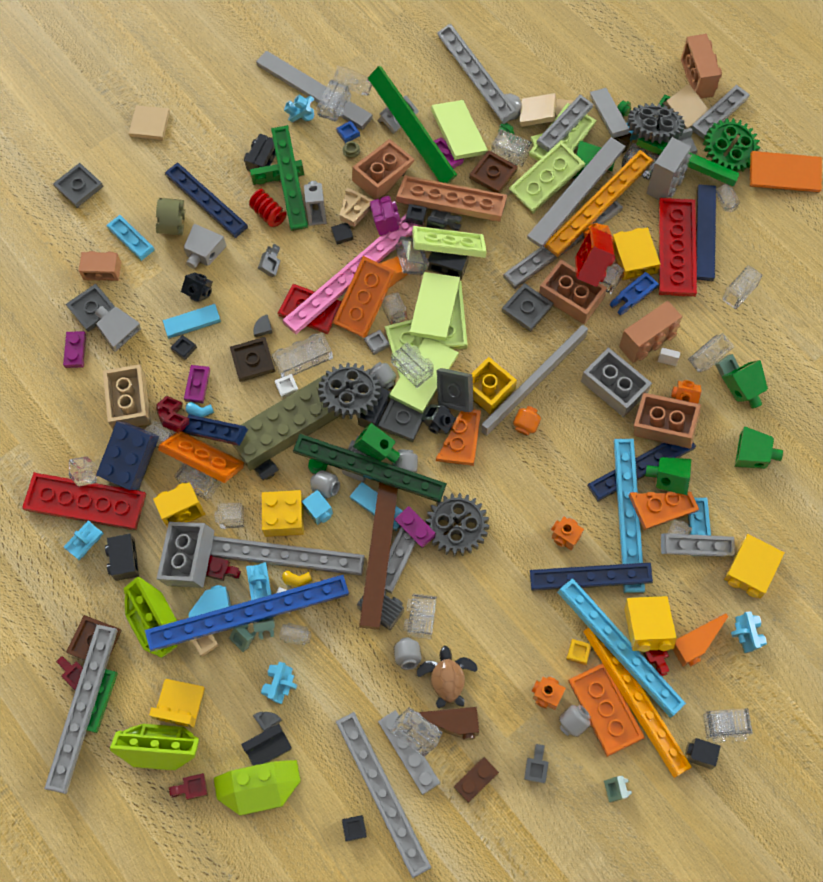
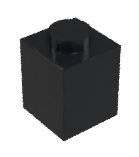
(703, 753)

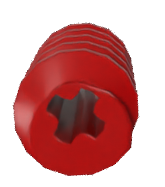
(267, 208)

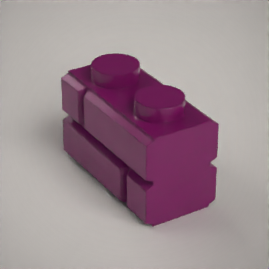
(385, 215)

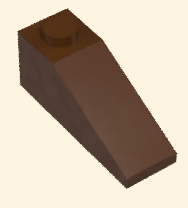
(457, 722)

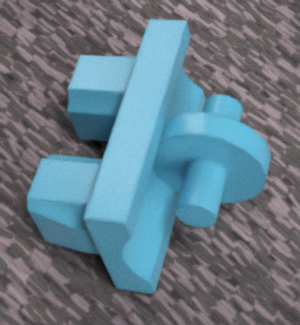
(300, 108)
(83, 540)
(258, 581)
(747, 633)
(281, 682)

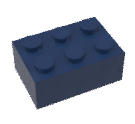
(127, 455)

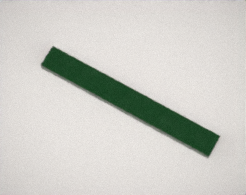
(369, 468)

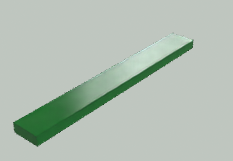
(412, 126)

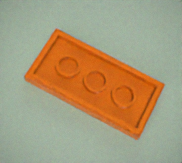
(785, 171)
(364, 297)
(201, 456)
(608, 710)

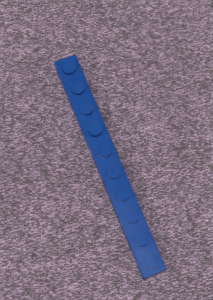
(246, 613)

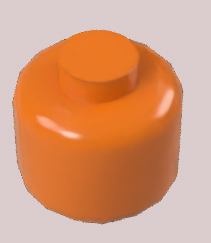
(527, 420)

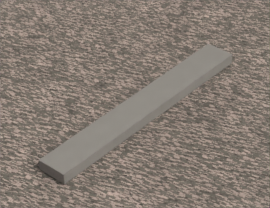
(477, 74)
(309, 86)
(576, 192)
(543, 257)
(535, 379)
(287, 556)
(81, 709)
(383, 795)

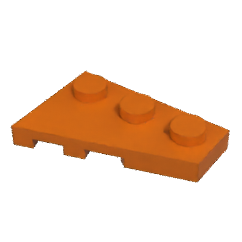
(462, 440)
(661, 508)

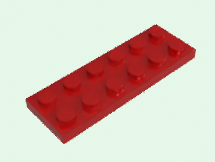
(677, 247)
(89, 502)

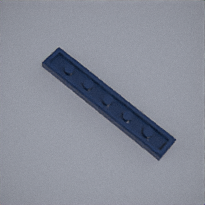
(206, 200)
(706, 232)
(606, 484)
(592, 576)

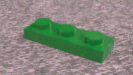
(271, 173)
(102, 700)

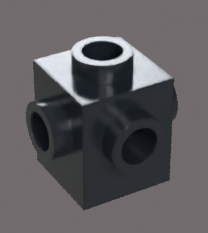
(197, 286)
(438, 419)

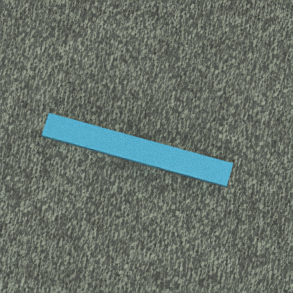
(628, 520)
(621, 648)

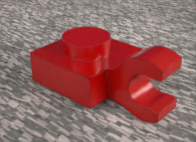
(658, 657)

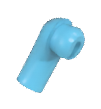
(193, 409)

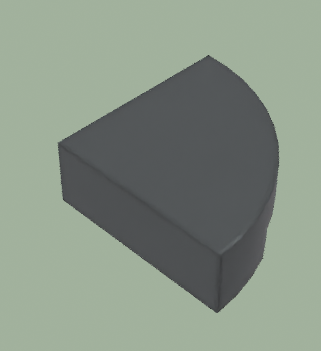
(262, 326)
(267, 719)

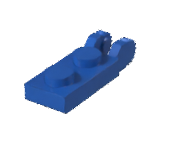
(635, 292)

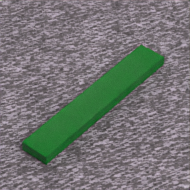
(696, 163)
(289, 178)

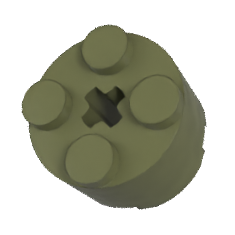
(170, 216)

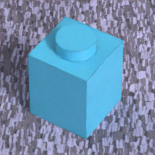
(317, 507)

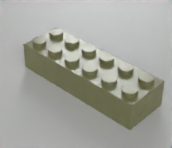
(281, 425)

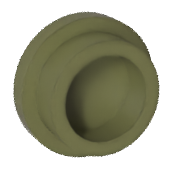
(351, 149)

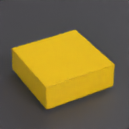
(579, 651)

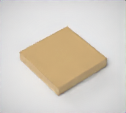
(688, 105)
(538, 110)
(149, 122)

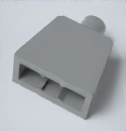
(314, 195)
(203, 246)
(116, 326)

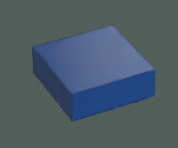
(348, 132)

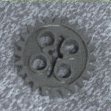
(655, 123)
(349, 390)
(469, 537)

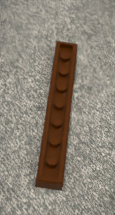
(378, 557)

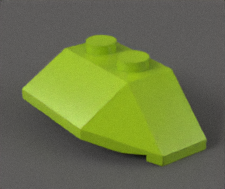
(145, 610)
(155, 746)
(257, 786)

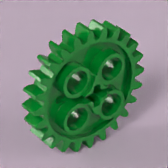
(718, 136)

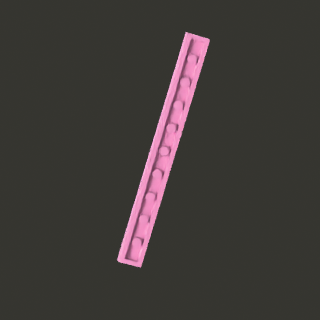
(340, 282)

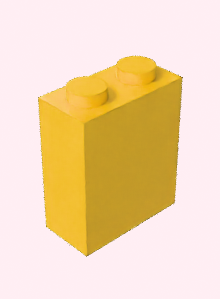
(635, 253)
(754, 566)
(650, 623)

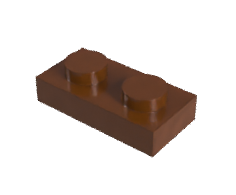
(476, 779)

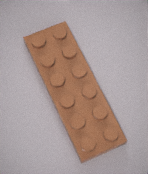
(452, 198)

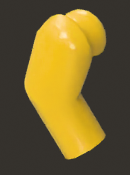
(294, 580)

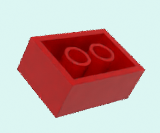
(594, 257)

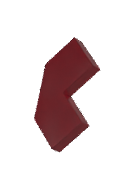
(167, 413)

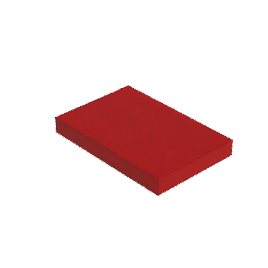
(297, 296)

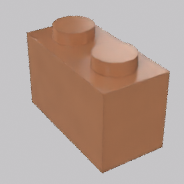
(100, 266)

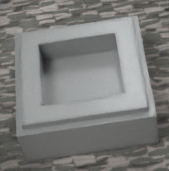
(376, 342)

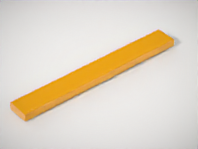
(598, 203)
(642, 708)

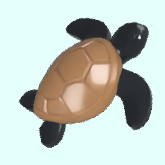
(447, 676)

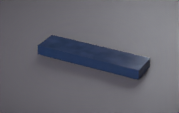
(215, 430)

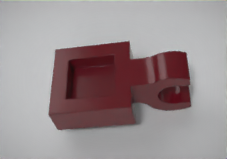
(219, 568)
(72, 672)
(193, 787)

